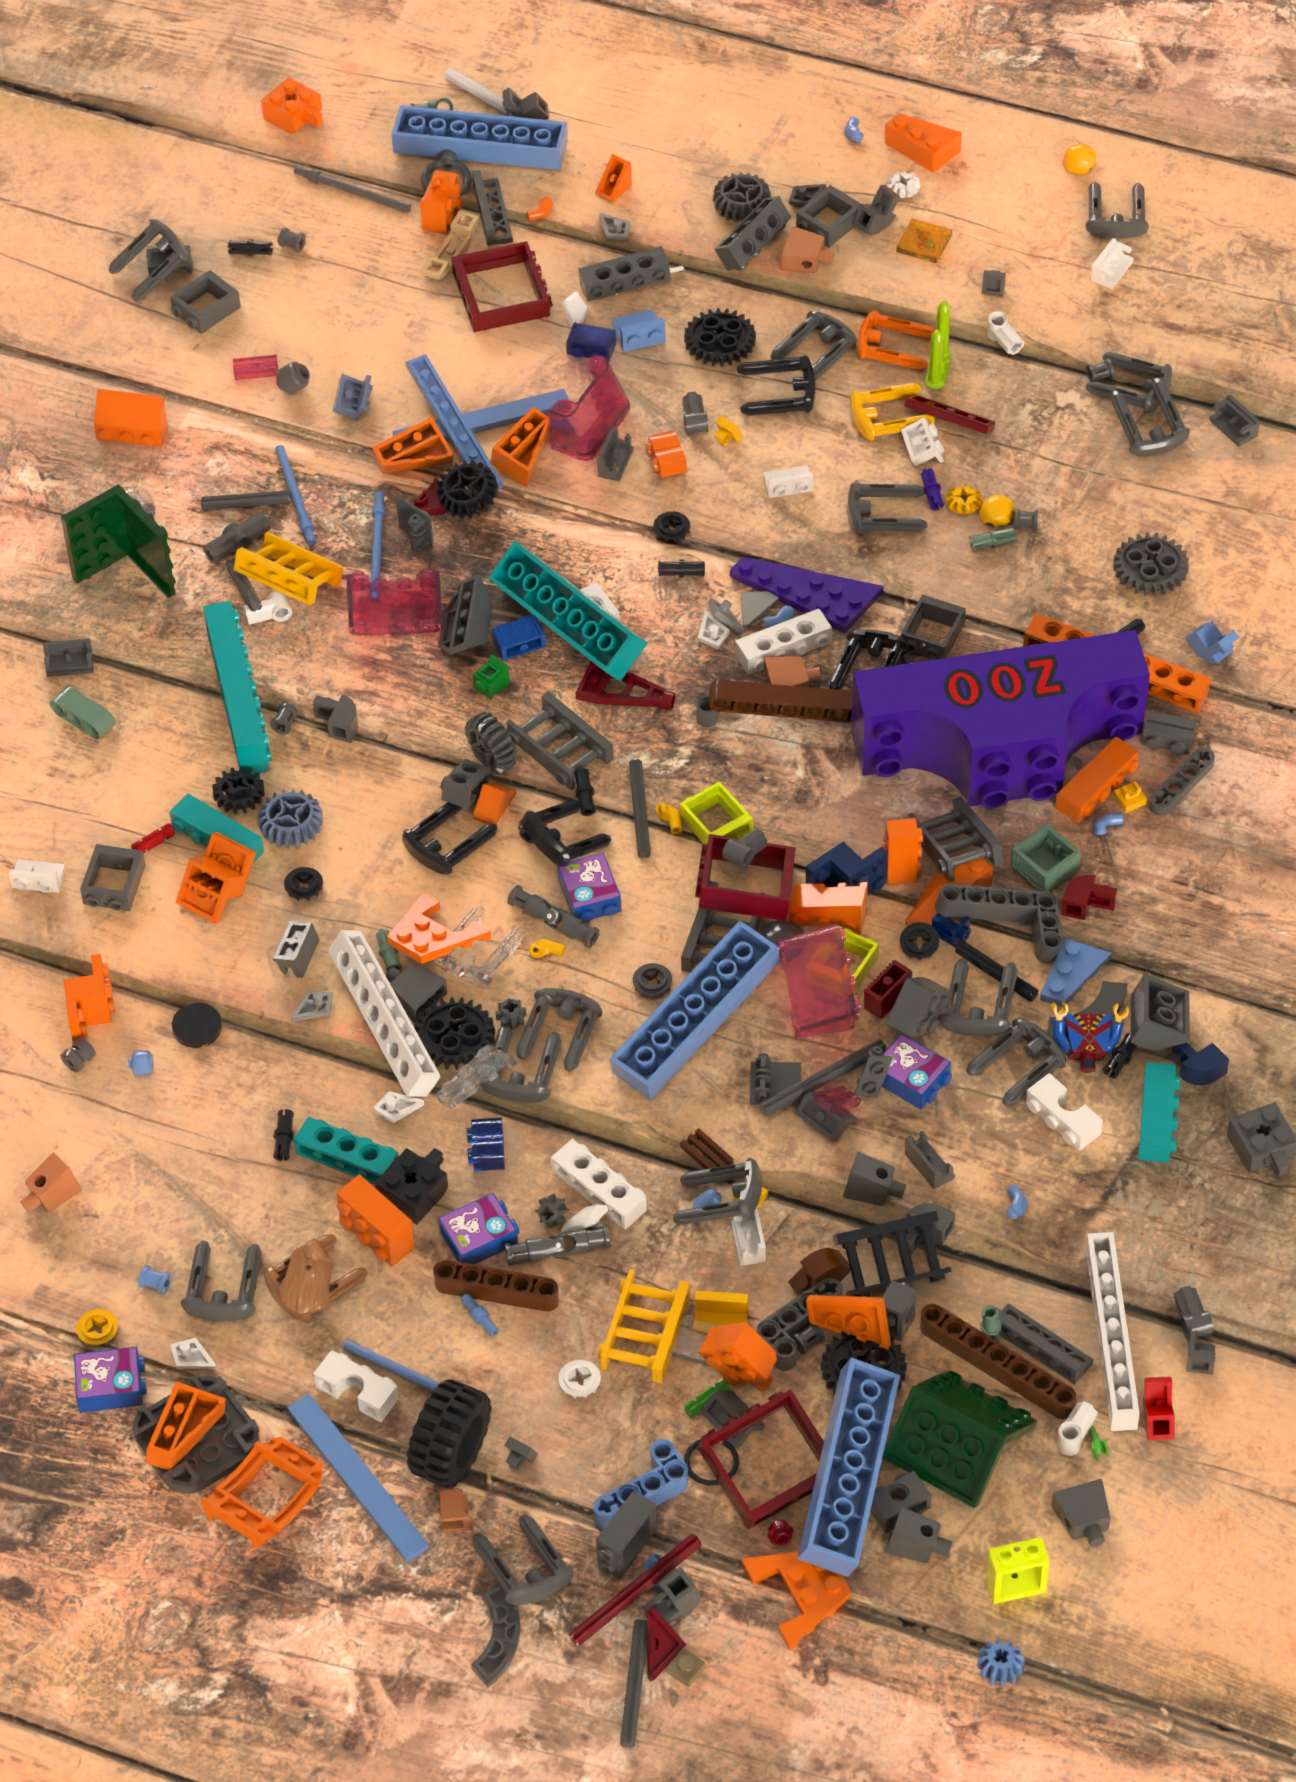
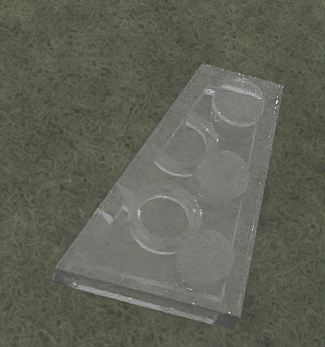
(479, 1069)

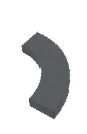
(1109, 995)
(504, 1638)

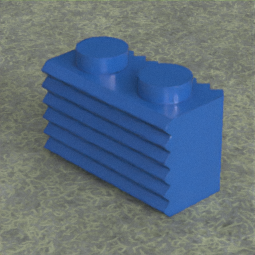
(518, 637)

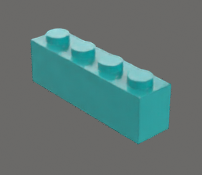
(201, 820)
(1157, 1112)

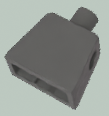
(416, 989)
(872, 1181)
(1083, 1511)
(916, 1537)

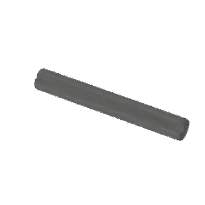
(246, 500)
(244, 587)

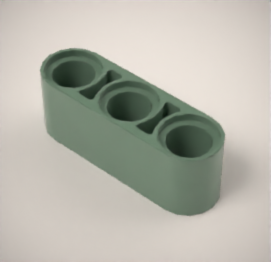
(82, 712)

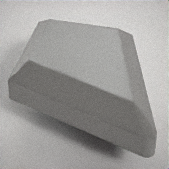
(614, 227)
(724, 615)
(313, 1005)

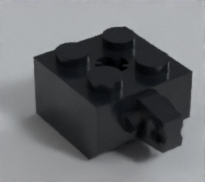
(414, 1183)

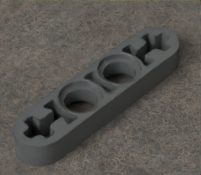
(1185, 783)

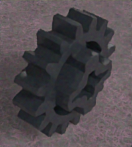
(238, 790)

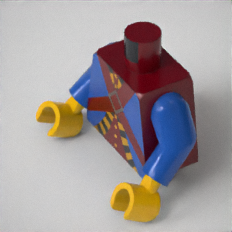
(1087, 1035)

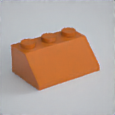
(130, 417)

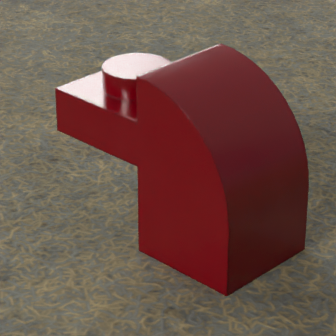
(1084, 893)

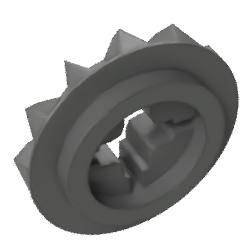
(650, 972)

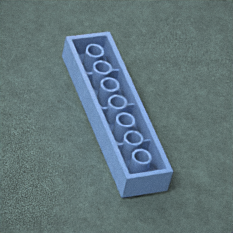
(480, 137)
(695, 1010)
(849, 1467)

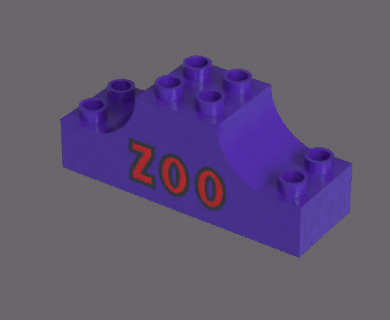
(1000, 718)

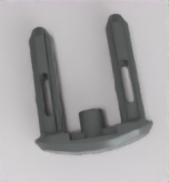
(1116, 226)
(168, 240)
(829, 329)
(1148, 403)
(1160, 442)
(857, 507)
(568, 1002)
(975, 1024)
(1039, 1042)
(514, 1088)
(748, 1191)
(218, 1308)
(537, 1585)

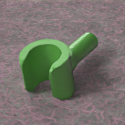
(1098, 1445)

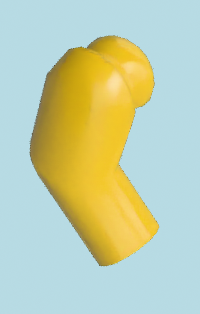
(671, 816)
(544, 947)

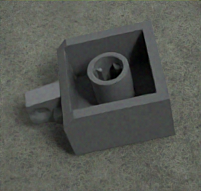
(918, 1006)
(1262, 1138)

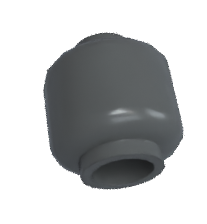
(293, 377)

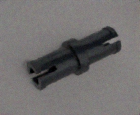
(250, 247)
(681, 568)
(584, 792)
(1120, 1057)
(283, 1135)

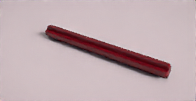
(635, 1589)

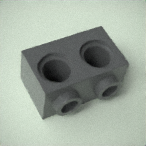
(464, 783)

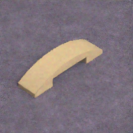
(455, 244)

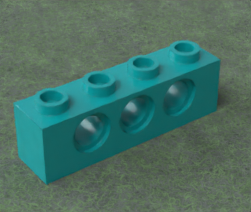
(332, 1153)

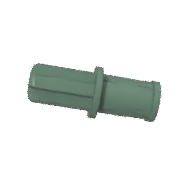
(992, 539)
(387, 952)
(991, 1324)

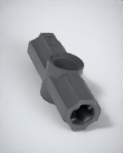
(235, 537)

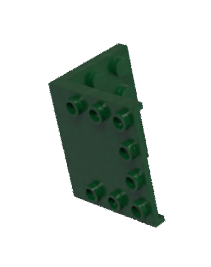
(114, 528)
(954, 1434)

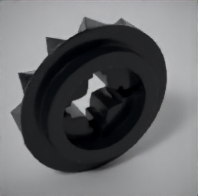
(679, 522)
(303, 875)
(910, 935)

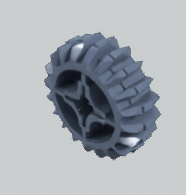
(290, 818)

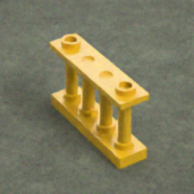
(283, 579)
(663, 1341)

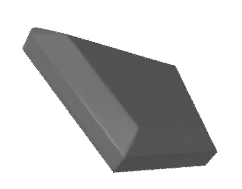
(803, 194)

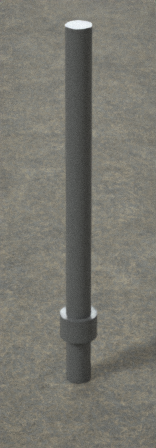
(315, 176)

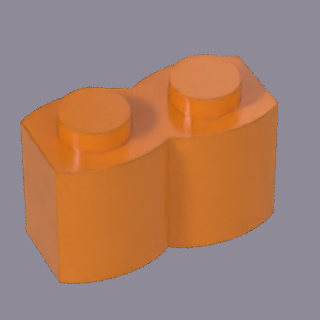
(666, 454)

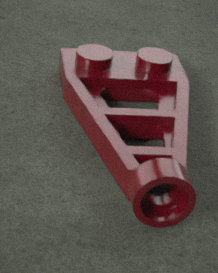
(595, 682)

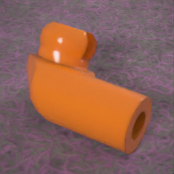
(542, 211)

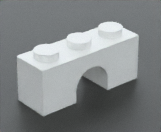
(1076, 1126)
(340, 1373)

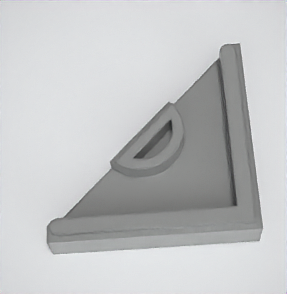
(756, 605)

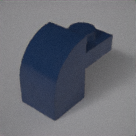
(1201, 1066)

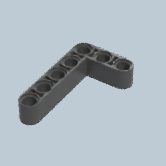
(1008, 904)

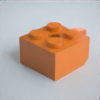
(292, 106)
(441, 202)
(739, 1355)

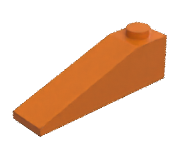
(971, 873)

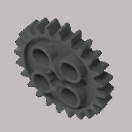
(1151, 564)

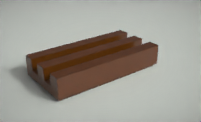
(707, 1141)

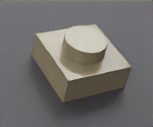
(685, 1667)

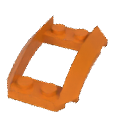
(245, 1519)

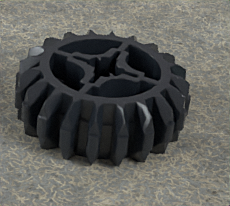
(480, 483)

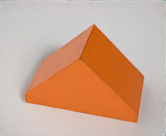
(615, 179)
(493, 802)

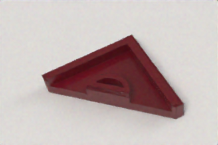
(429, 500)
(662, 1644)

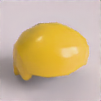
(1079, 159)
(997, 510)

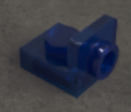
(950, 931)

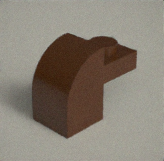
(819, 1266)

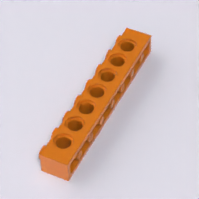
(1165, 680)

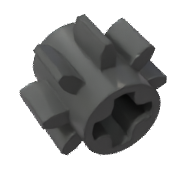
(511, 1013)
(552, 1210)

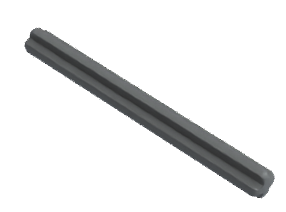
(818, 1079)

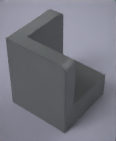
(1200, 1356)

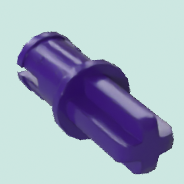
(932, 489)

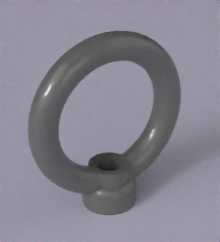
(447, 162)

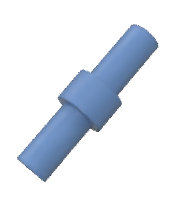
(480, 1315)

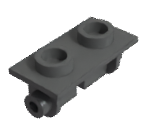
(873, 1073)

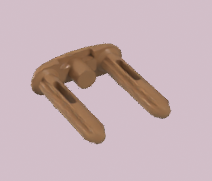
(339, 1287)

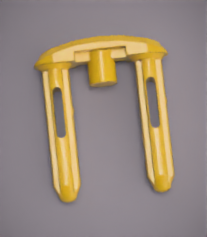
(863, 416)

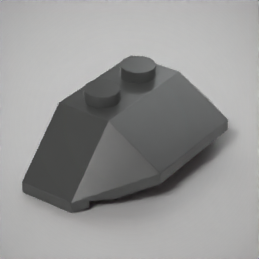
(466, 617)

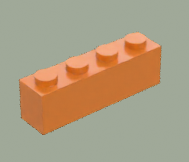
(1097, 780)

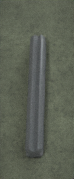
(639, 808)
(634, 1684)

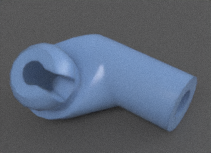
(708, 1197)
(1019, 1202)

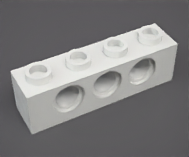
(784, 640)
(585, 1181)

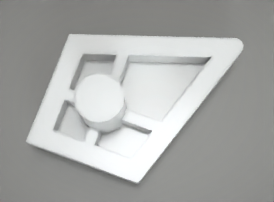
(574, 308)
(712, 631)
(397, 1106)
(585, 1218)
(191, 1355)

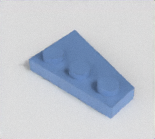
(1071, 970)

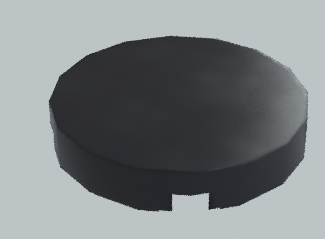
(196, 1025)

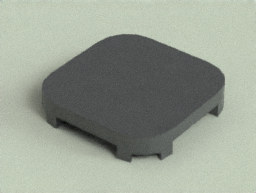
(217, 1451)

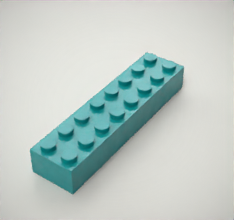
(567, 610)
(237, 687)

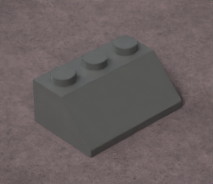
(1159, 1014)

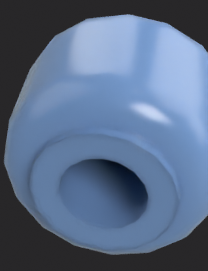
(141, 1062)

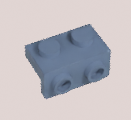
(352, 396)

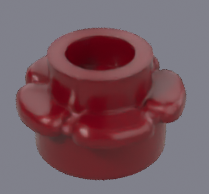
(780, 1532)

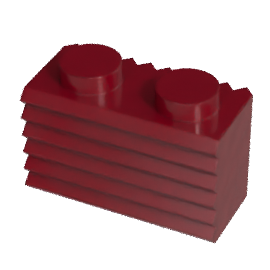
(885, 989)

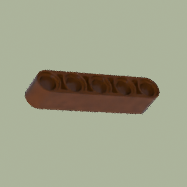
(506, 1293)

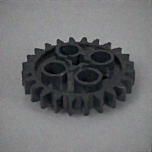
(719, 337)
(451, 1027)
(842, 1350)

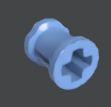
(154, 1279)

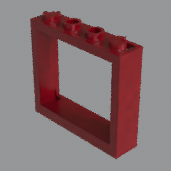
(498, 258)
(745, 902)
(735, 1426)

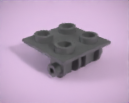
(416, 523)
(771, 1078)

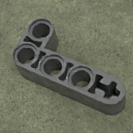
(798, 1314)

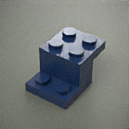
(845, 866)

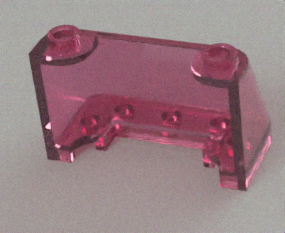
(584, 426)

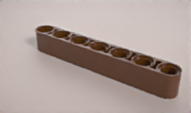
(780, 700)
(1003, 1371)

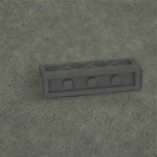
(487, 212)
(1040, 1348)

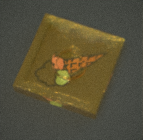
(924, 240)

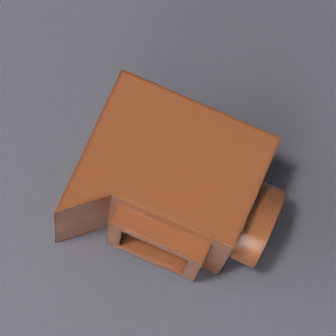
(454, 1511)

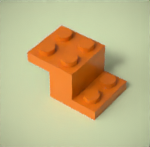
(215, 877)
(89, 998)

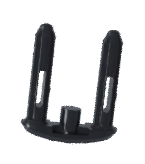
(805, 383)
(874, 642)
(549, 840)
(429, 853)

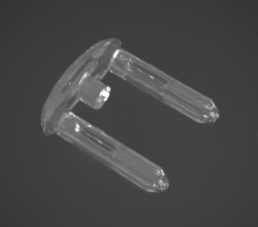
(464, 966)

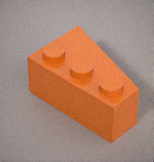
(521, 446)

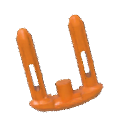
(868, 334)

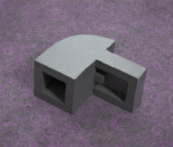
(529, 107)
(879, 214)
(340, 716)
(940, 1230)
(677, 1598)

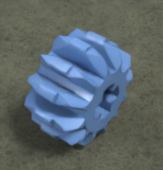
(1000, 1653)

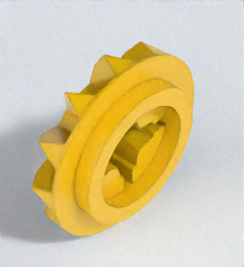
(956, 503)
(101, 1318)

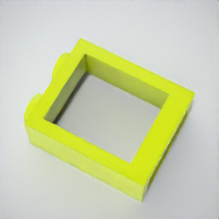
(710, 796)
(865, 948)
(1017, 1574)

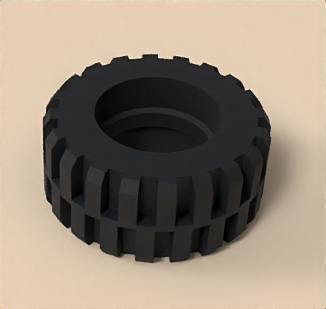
(449, 1433)

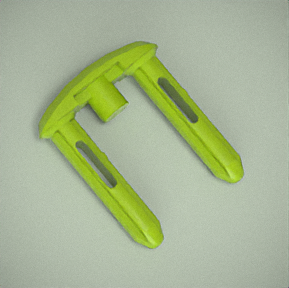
(939, 352)

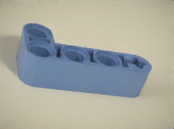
(660, 1477)

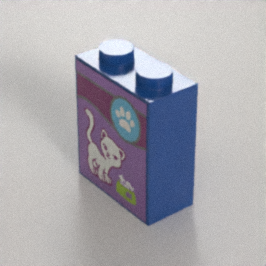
(589, 888)
(915, 1072)
(478, 1230)
(109, 1379)

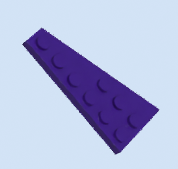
(837, 597)

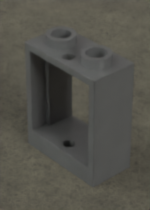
(838, 202)
(209, 282)
(930, 609)
(113, 858)
(626, 1535)

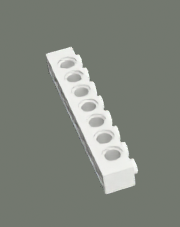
(384, 1013)
(1112, 1332)

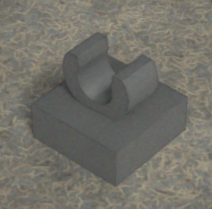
(993, 283)
(518, 1453)

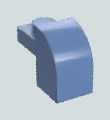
(1210, 643)

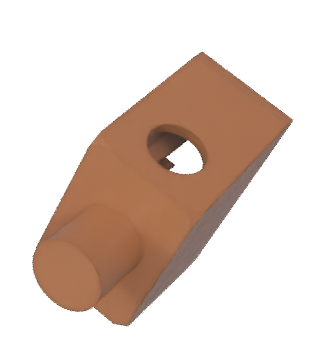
(805, 252)
(789, 671)
(50, 1185)

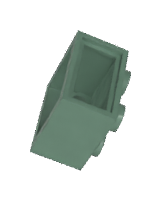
(1045, 859)

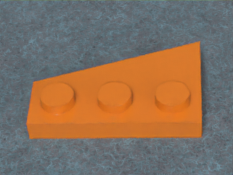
(854, 1315)

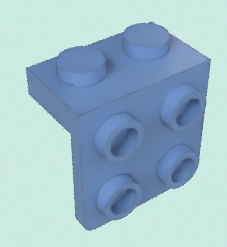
(639, 330)

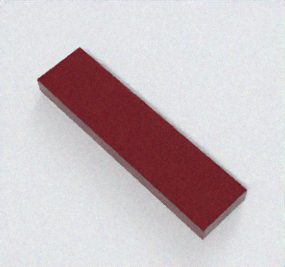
(950, 414)

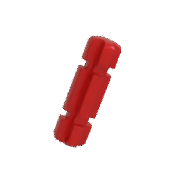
(154, 838)

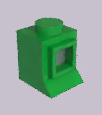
(491, 677)

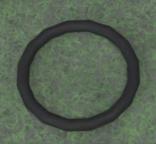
(705, 1481)

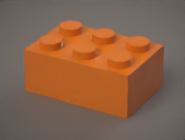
(375, 1221)

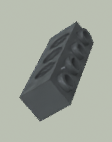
(753, 233)
(624, 273)

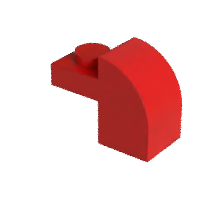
(1158, 1408)

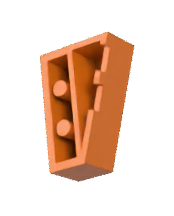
(922, 141)
(413, 449)
(903, 850)
(826, 906)
(182, 1424)

